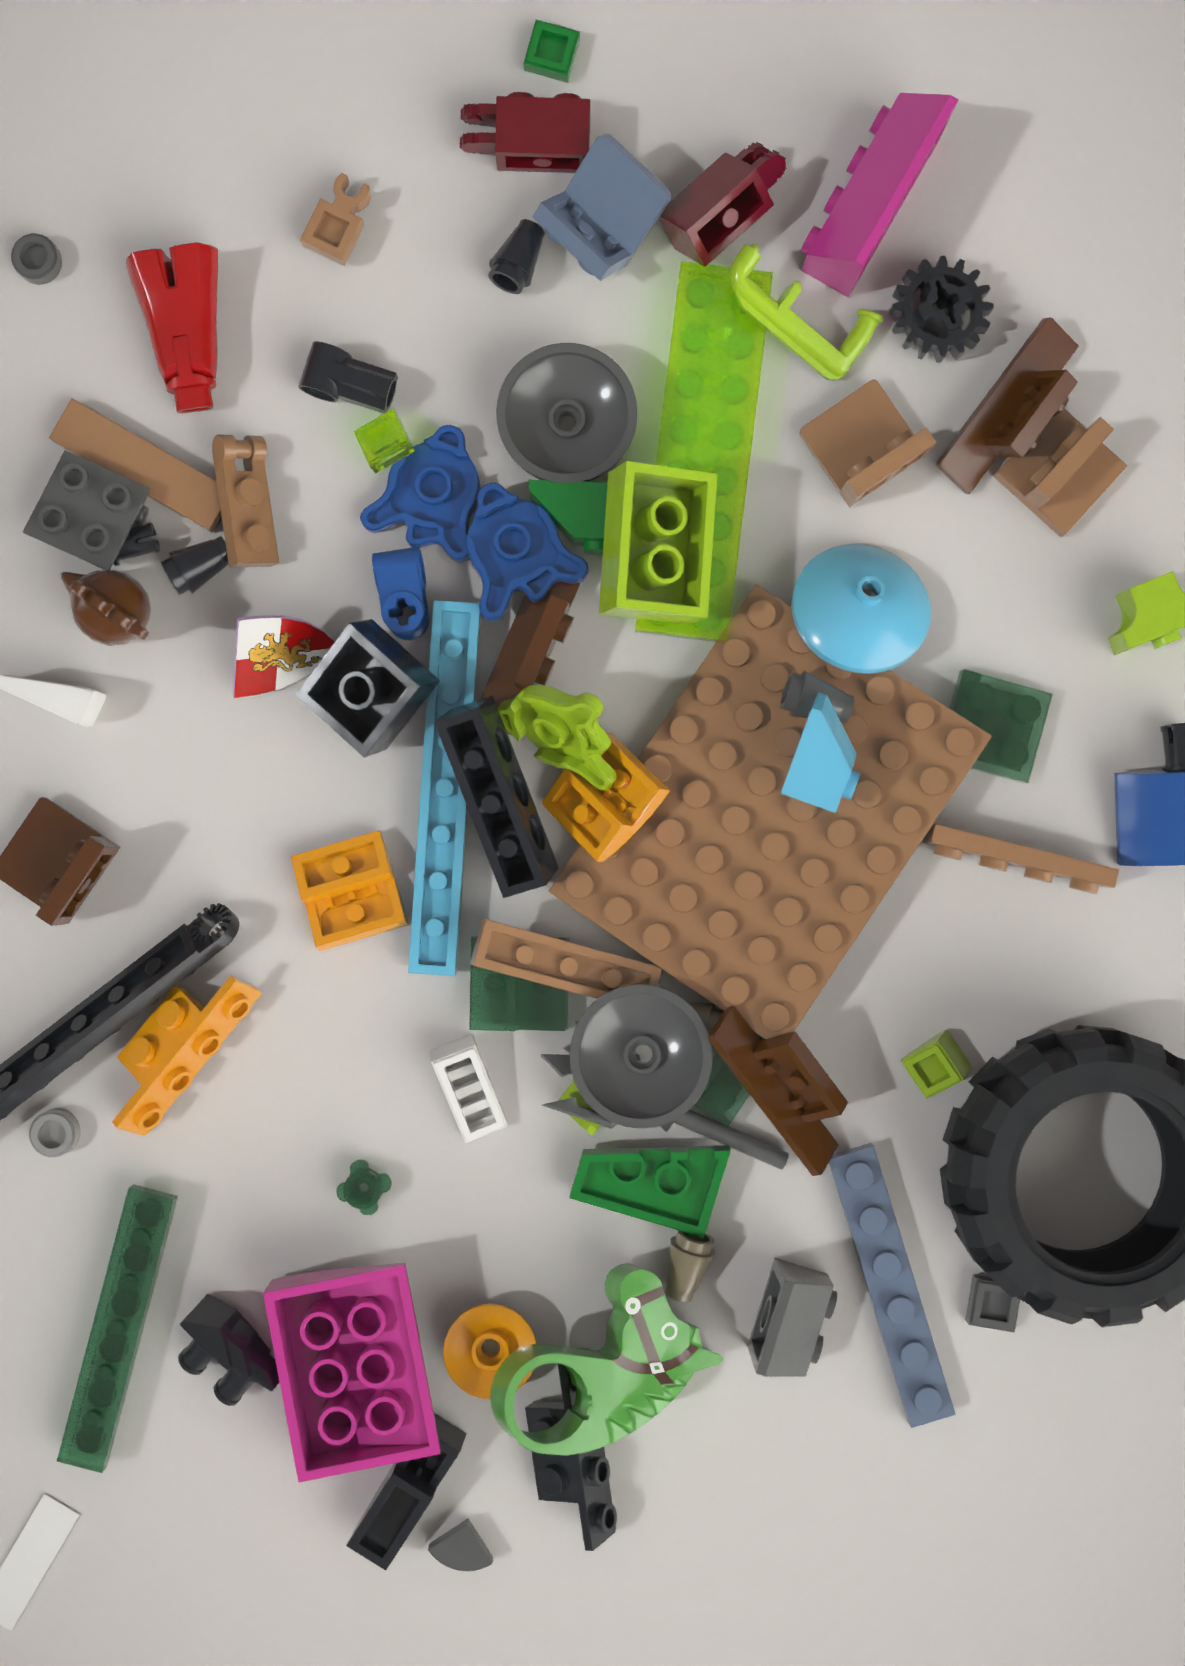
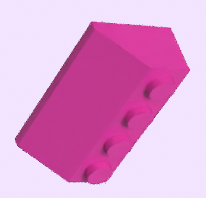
(876, 189)

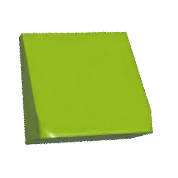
(937, 1064)

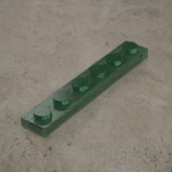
(117, 1328)

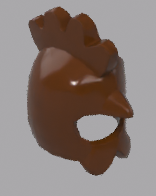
(108, 606)

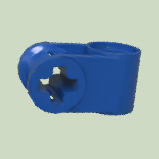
(402, 584)

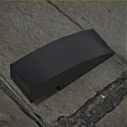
(404, 1499)

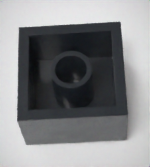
(367, 687)

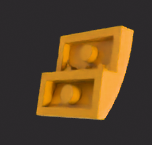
(609, 817)
(349, 890)

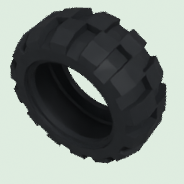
(983, 1159)

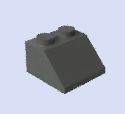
(790, 1320)

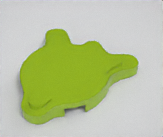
(562, 729)

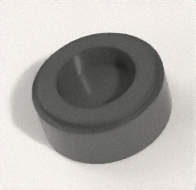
(36, 259)

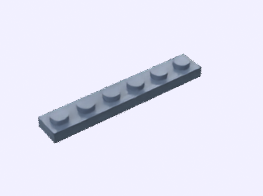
(891, 1285)

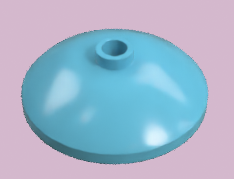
(854, 628)

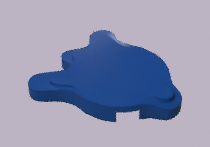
(431, 494)
(515, 550)

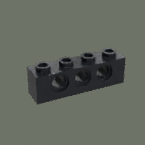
(497, 796)

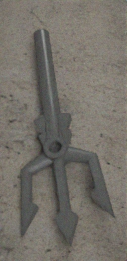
(690, 1120)

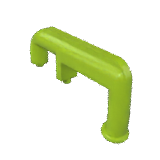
(790, 328)

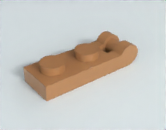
(245, 501)

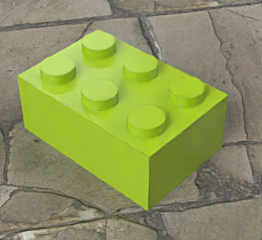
(658, 543)

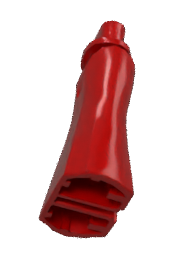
(181, 318)

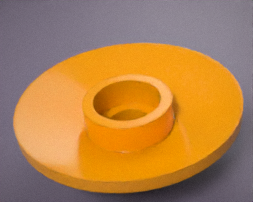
(463, 1348)

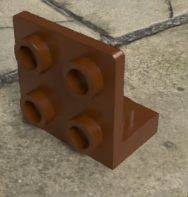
(55, 861)

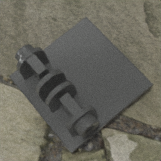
(87, 510)

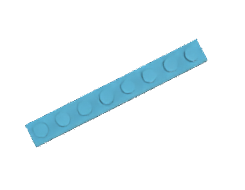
(442, 804)

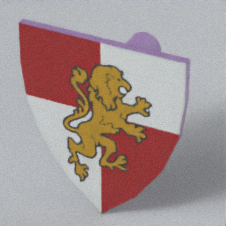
(275, 653)

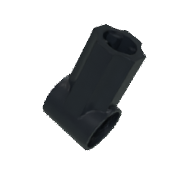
(335, 375)

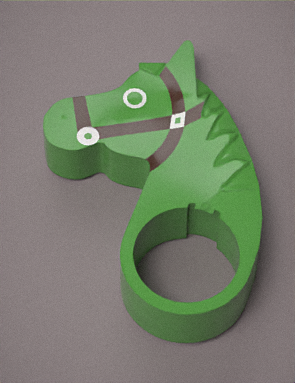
(623, 1384)

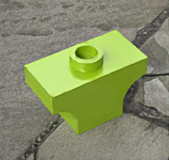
(1150, 613)

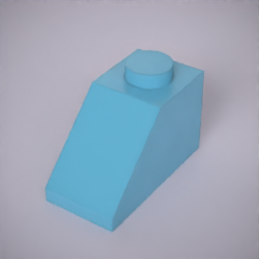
(823, 760)

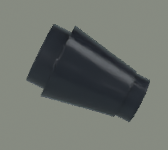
(517, 257)
(195, 564)

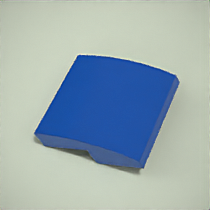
(1150, 818)

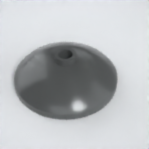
(562, 383)
(613, 1077)

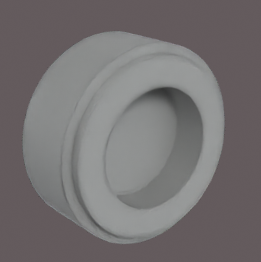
(54, 1132)

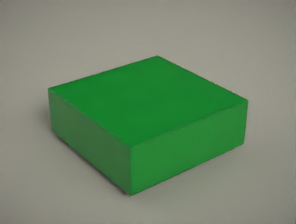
(551, 51)

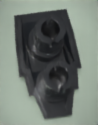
(229, 1338)

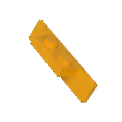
(176, 1046)

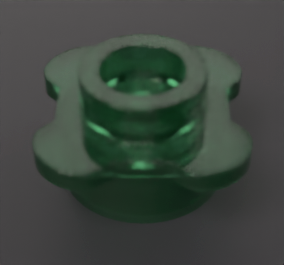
(363, 1200)

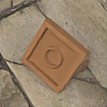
(1063, 471)

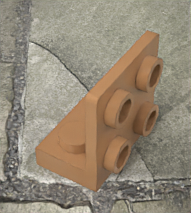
(864, 442)

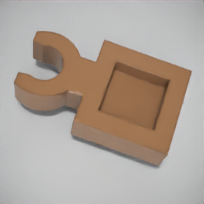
(335, 226)

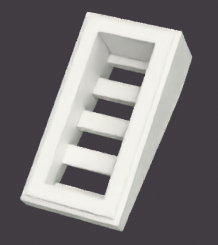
(68, 701)
(455, 1052)

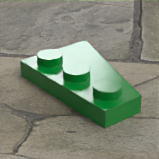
(654, 1183)

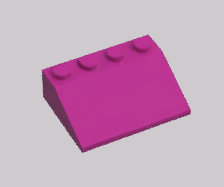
(350, 1369)

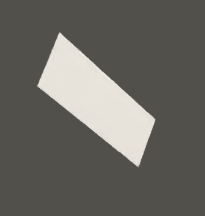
(32, 1556)

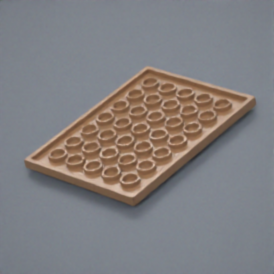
(745, 884)

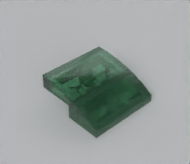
(514, 1003)

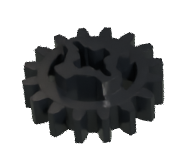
(950, 290)

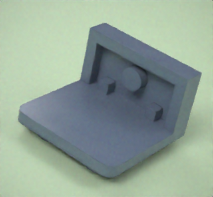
(604, 208)

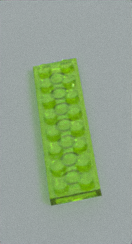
(712, 420)

